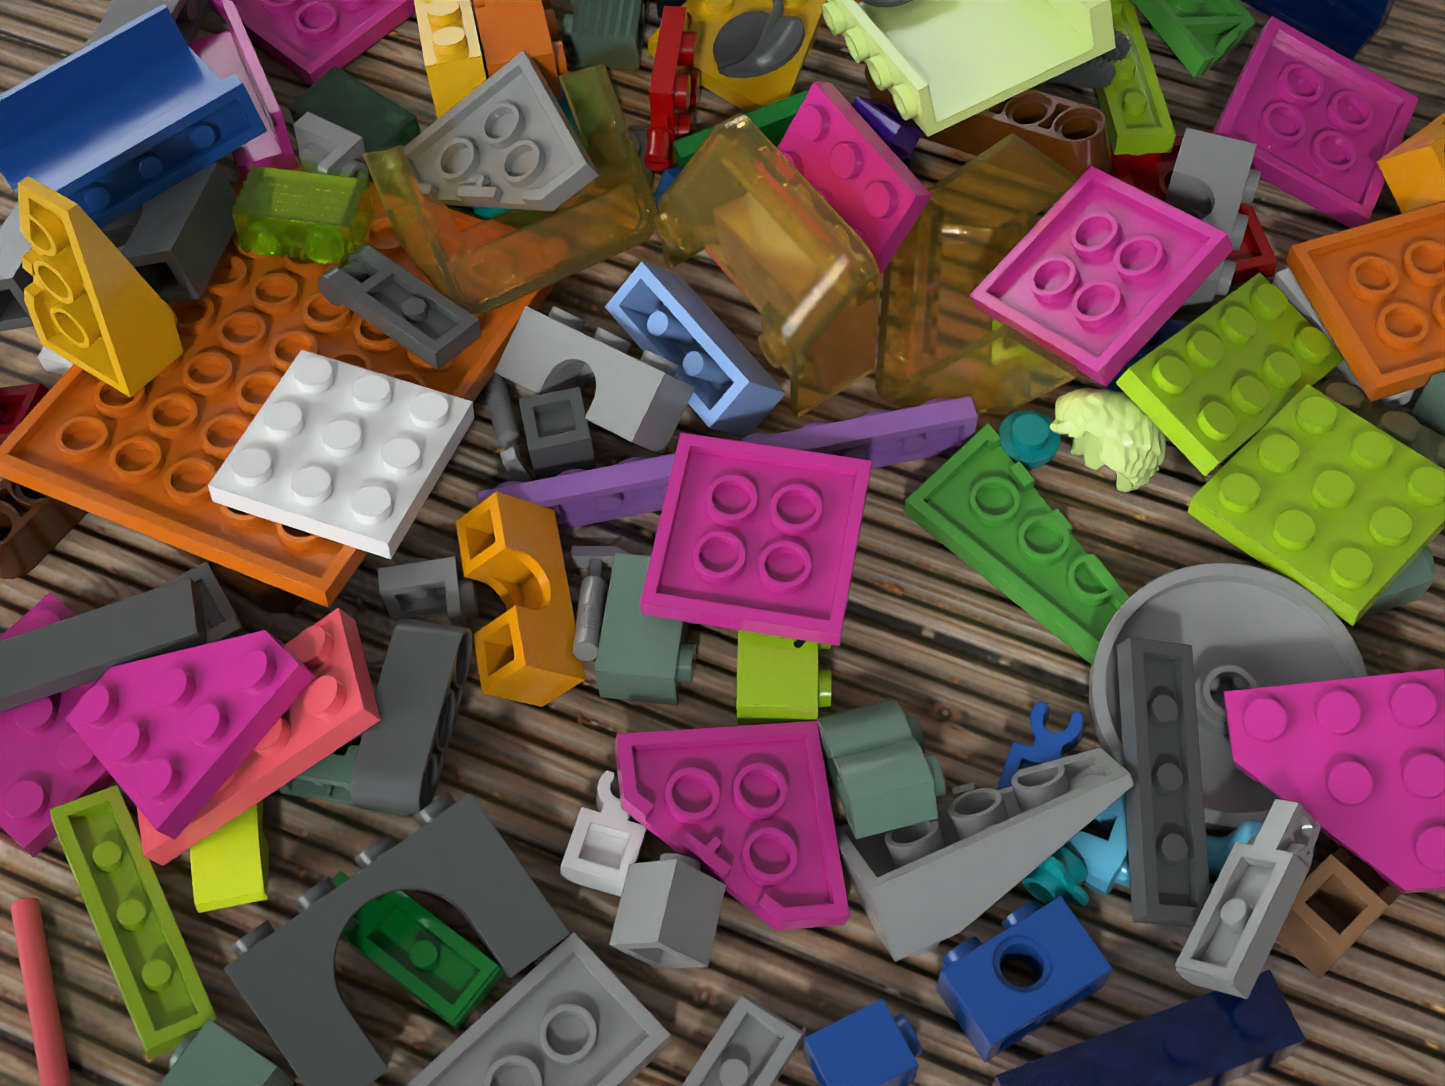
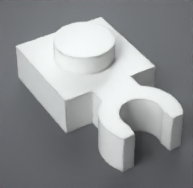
(603, 843)

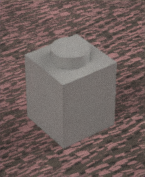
(668, 913)

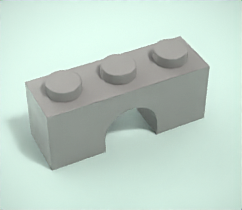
(1210, 184)
(631, 396)

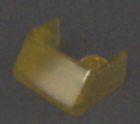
(528, 247)
(783, 253)
(929, 327)

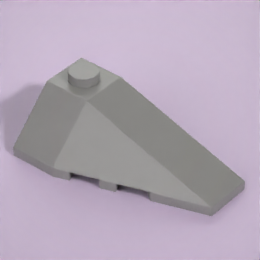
(949, 870)

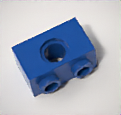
(1001, 1014)

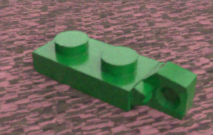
(422, 955)

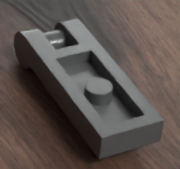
(401, 306)

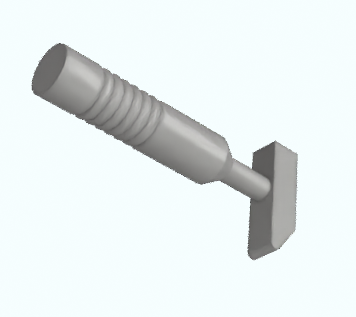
(506, 427)
(591, 597)

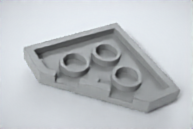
(503, 146)

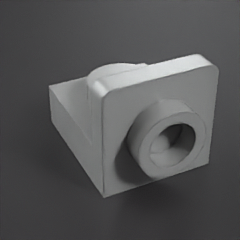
(329, 148)

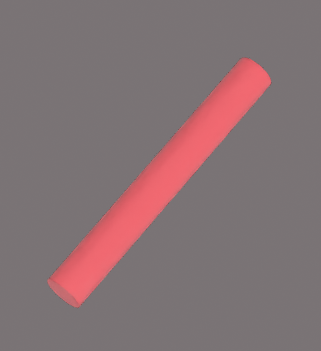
(40, 993)

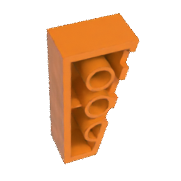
(521, 25)

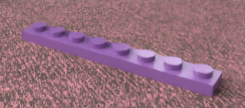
(641, 483)

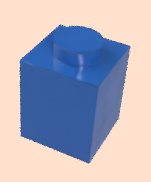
(864, 1049)

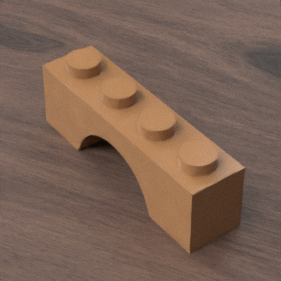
(1334, 910)

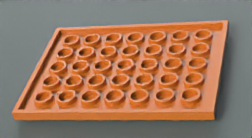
(156, 453)

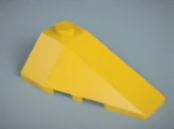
(89, 296)

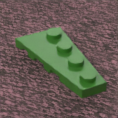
(1008, 534)

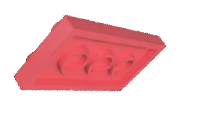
(320, 721)

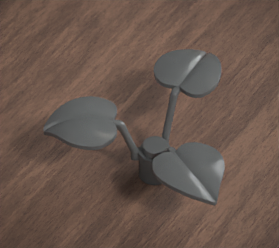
(763, 41)

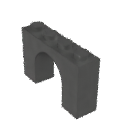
(167, 240)
(291, 970)

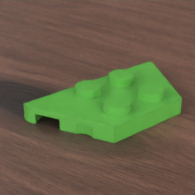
(1198, 29)

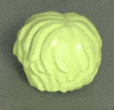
(1111, 433)

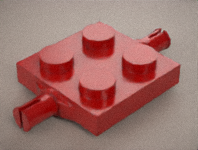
(672, 87)

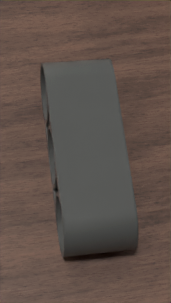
(417, 708)

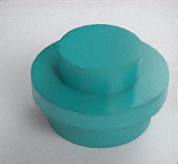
(1029, 438)

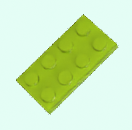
(1229, 372)

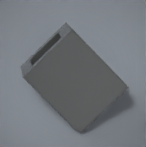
(557, 432)

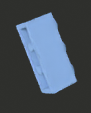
(675, 323)

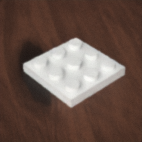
(343, 453)

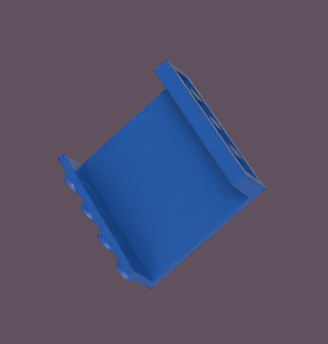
(123, 119)

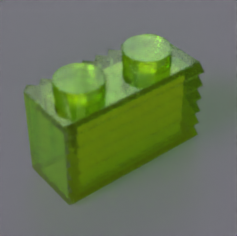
(302, 214)

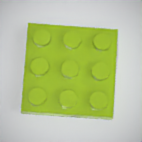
(1327, 502)

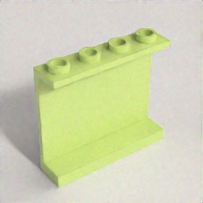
(968, 54)

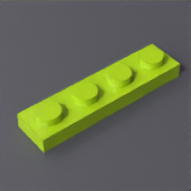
(1134, 100)
(132, 920)

